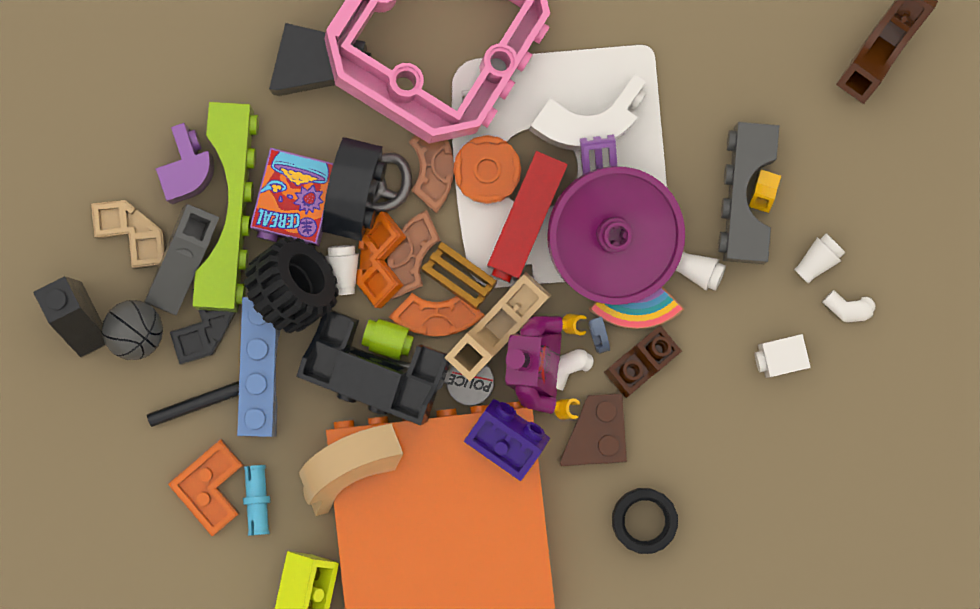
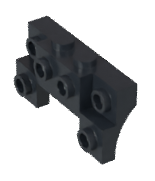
(369, 378)

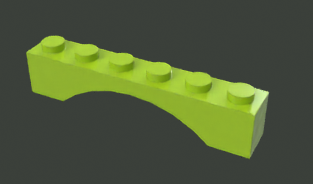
(219, 277)

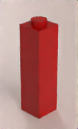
(526, 217)

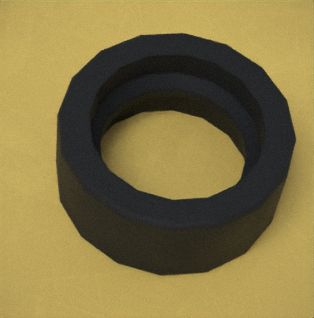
(669, 529)

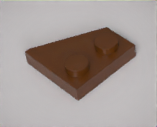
(598, 433)

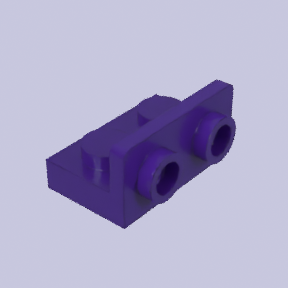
(507, 439)

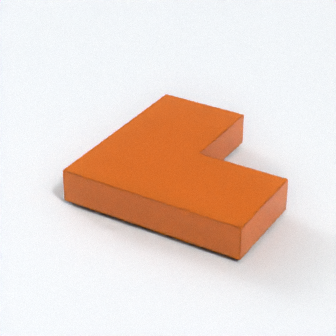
(199, 487)

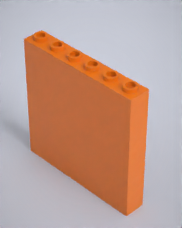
(442, 524)

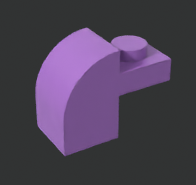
(192, 173)

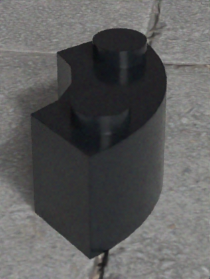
(352, 189)

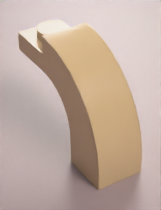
(494, 329)
(346, 462)

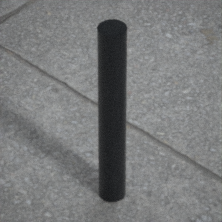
(193, 404)

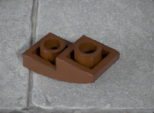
(642, 361)

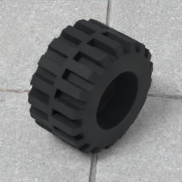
(291, 285)

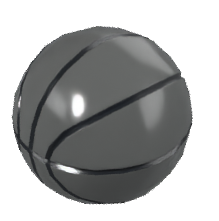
(132, 330)

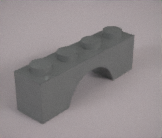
(745, 236)

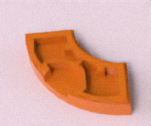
(436, 317)

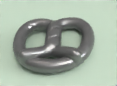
(395, 198)

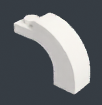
(565, 128)

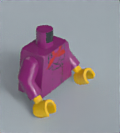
(534, 363)

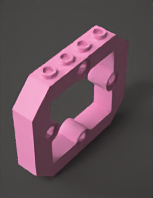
(416, 108)

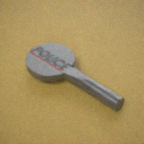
(461, 388)

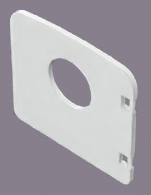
(582, 83)

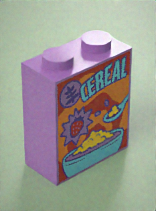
(291, 198)

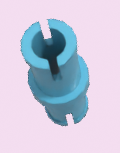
(256, 500)

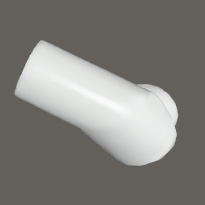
(572, 362)

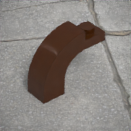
(883, 47)

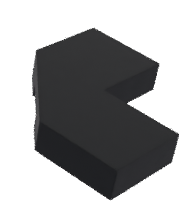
(201, 338)

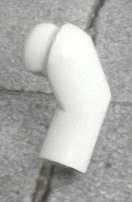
(849, 311)

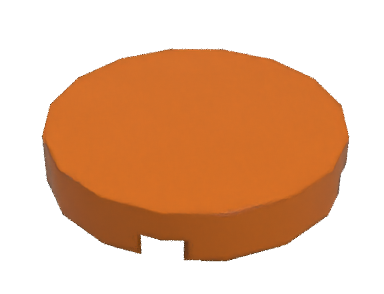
(487, 169)

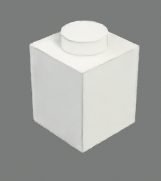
(782, 356)

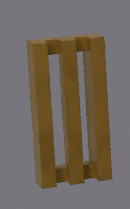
(436, 258)

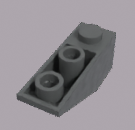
(181, 258)

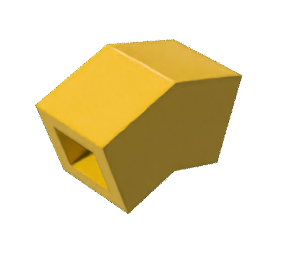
(764, 191)

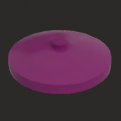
(616, 235)

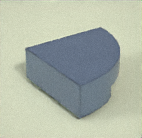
(599, 335)

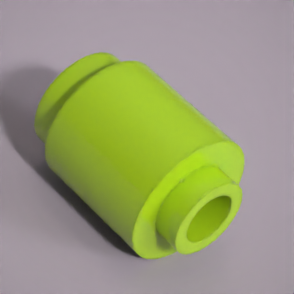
(387, 339)

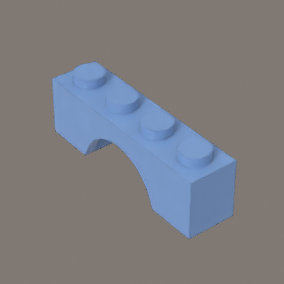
(257, 375)

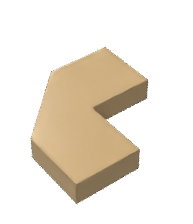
(122, 219)

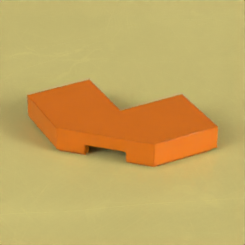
(374, 275)

